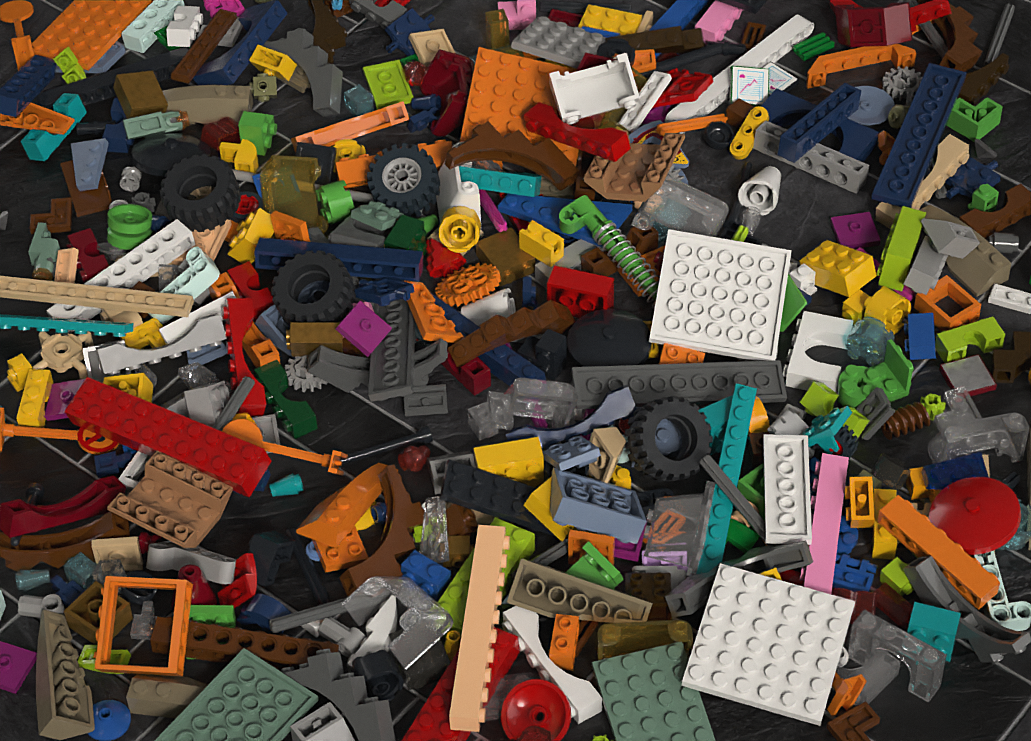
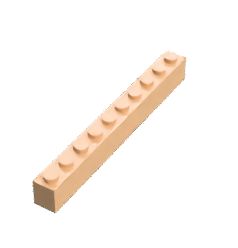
(478, 629)

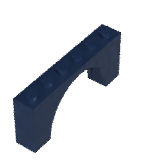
(260, 23)
(855, 139)

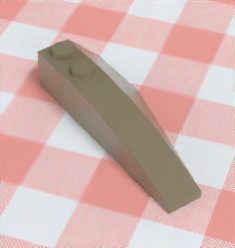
(210, 102)
(981, 266)
(557, 592)
(61, 692)
(162, 694)

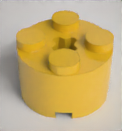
(462, 218)
(888, 308)

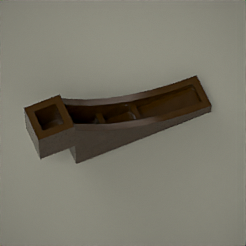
(327, 31)
(666, 40)
(979, 81)
(1011, 363)

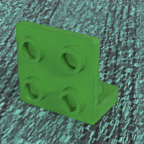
(793, 304)
(895, 372)
(596, 568)
(213, 614)

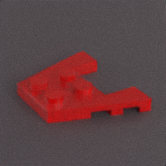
(685, 87)

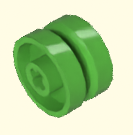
(128, 226)

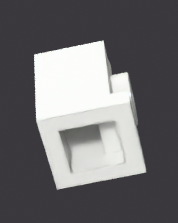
(804, 278)

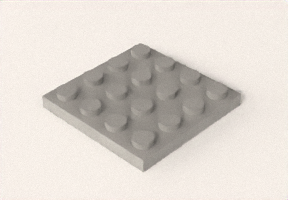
(557, 41)

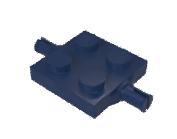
(403, 27)
(971, 176)
(384, 291)

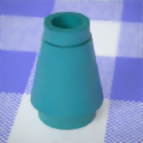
(288, 485)

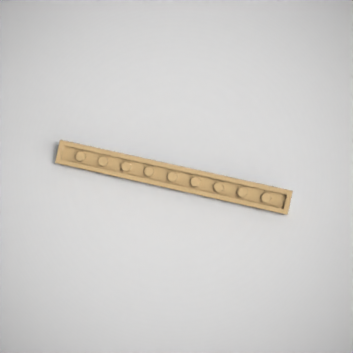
(96, 296)

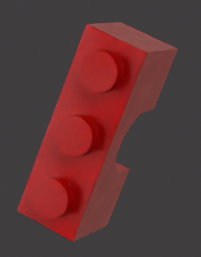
(247, 282)

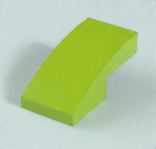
(88, 662)

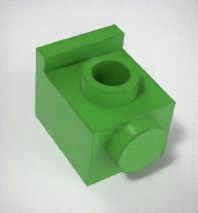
(984, 198)

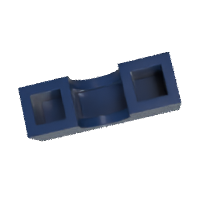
(115, 133)

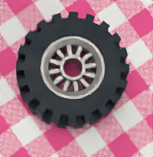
(407, 163)

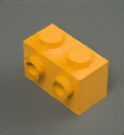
(861, 502)

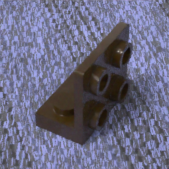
(653, 589)

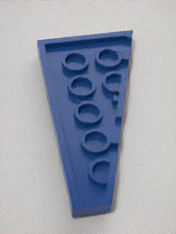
(547, 209)

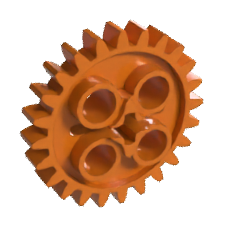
(468, 284)

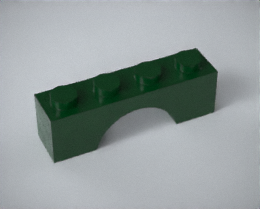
(295, 416)

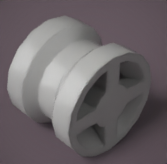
(130, 179)

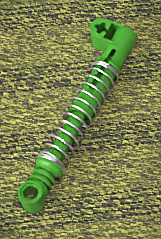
(606, 234)

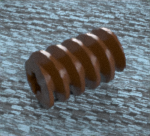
(905, 418)

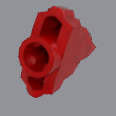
(442, 260)

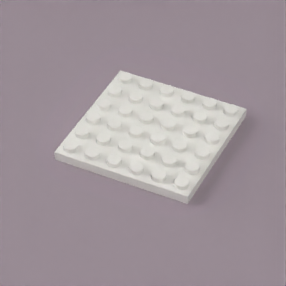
(720, 296)
(769, 644)

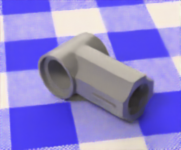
(34, 605)
(347, 639)

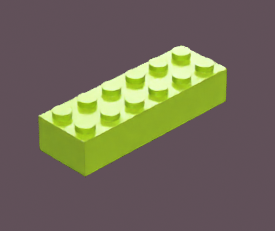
(455, 596)

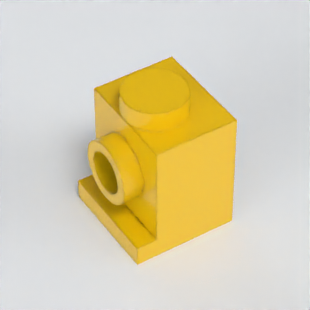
(18, 371)

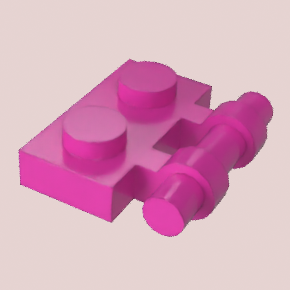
(229, 5)

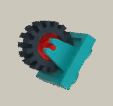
(830, 435)

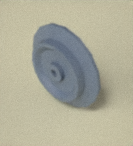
(873, 106)

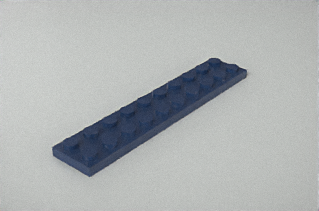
(919, 136)

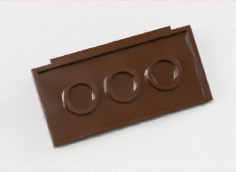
(86, 201)

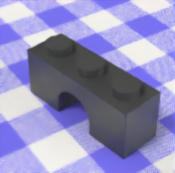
(381, 15)

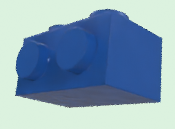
(921, 336)
(426, 574)

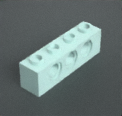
(140, 32)

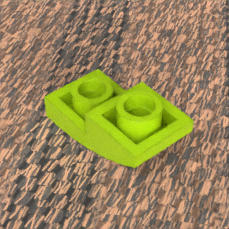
(69, 65)

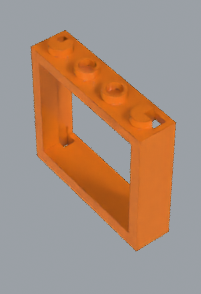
(179, 628)

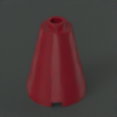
(201, 591)

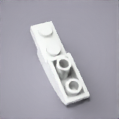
(378, 630)

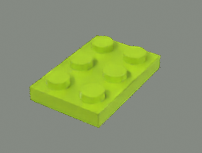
(387, 84)

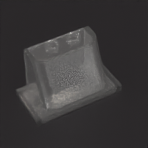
(533, 399)
(679, 528)

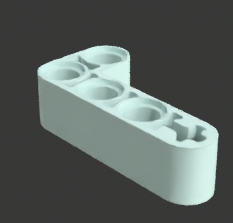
(193, 280)
(1001, 607)

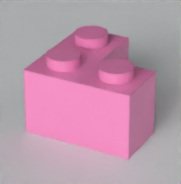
(519, 13)

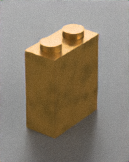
(139, 94)
(504, 253)
(307, 337)

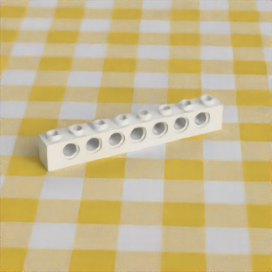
(133, 267)

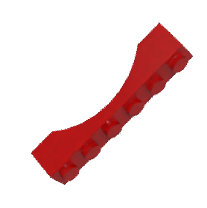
(604, 142)
(239, 320)

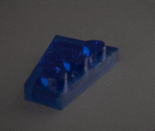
(944, 473)

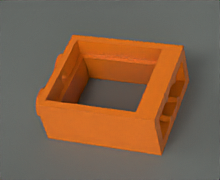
(944, 287)

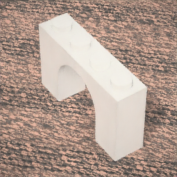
(812, 331)

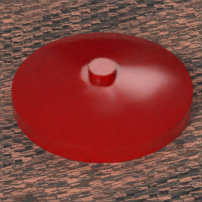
(977, 514)

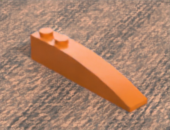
(38, 118)
(342, 510)

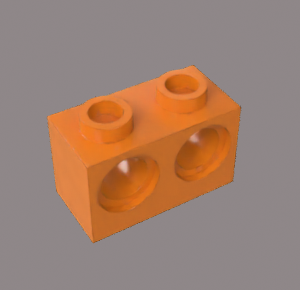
(564, 641)

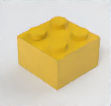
(255, 226)

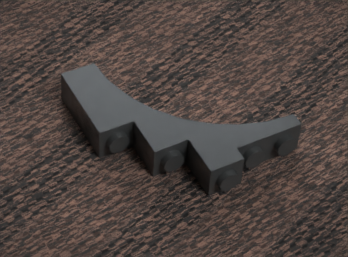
(323, 77)
(350, 371)
(696, 589)
(985, 636)
(325, 674)

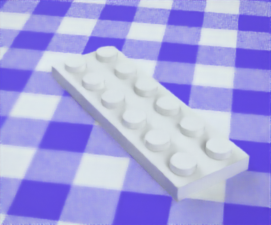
(787, 489)

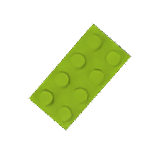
(900, 248)

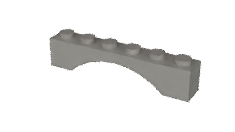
(202, 332)

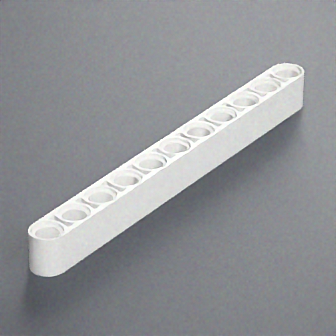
(768, 50)

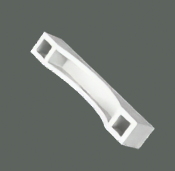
(581, 694)

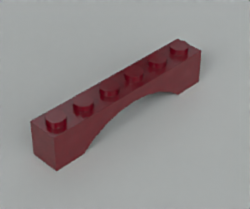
(23, 518)

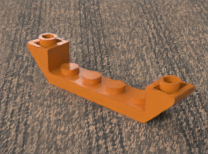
(858, 57)

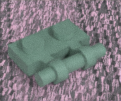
(376, 215)

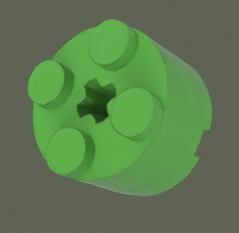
(335, 202)
(856, 385)

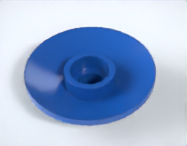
(112, 726)

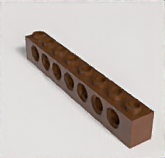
(236, 637)

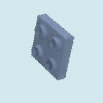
(576, 453)

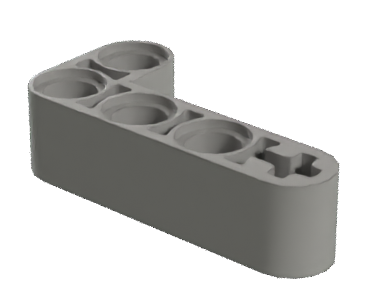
(169, 555)

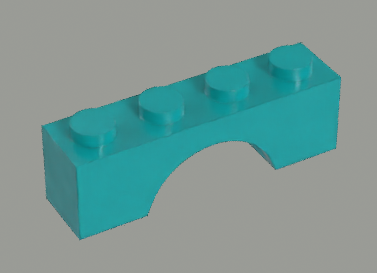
(40, 143)
(500, 181)

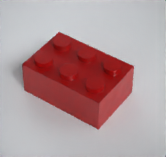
(580, 290)

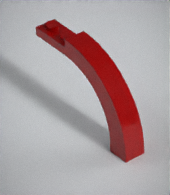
(918, 14)

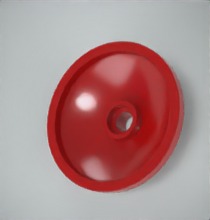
(531, 698)

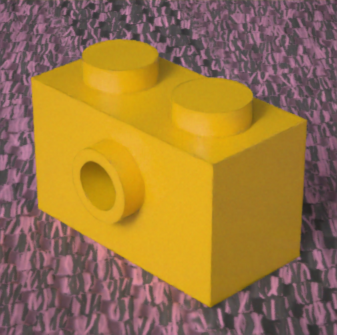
(273, 62)

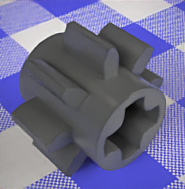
(143, 199)

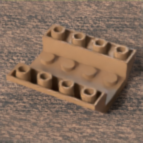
(637, 172)
(174, 501)

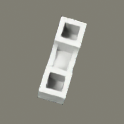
(184, 28)

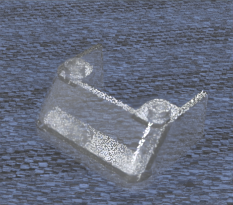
(422, 622)

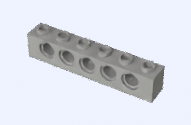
(818, 161)

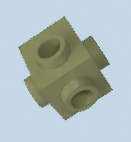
(264, 94)

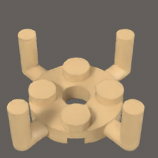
(63, 361)

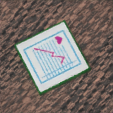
(749, 85)

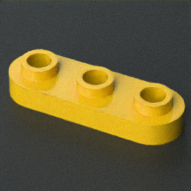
(745, 139)

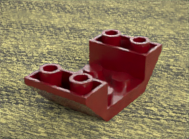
(873, 25)

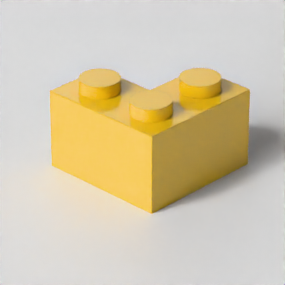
(133, 384)

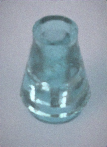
(31, 578)

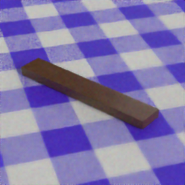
(204, 46)

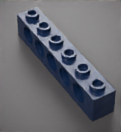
(26, 85)
(819, 122)

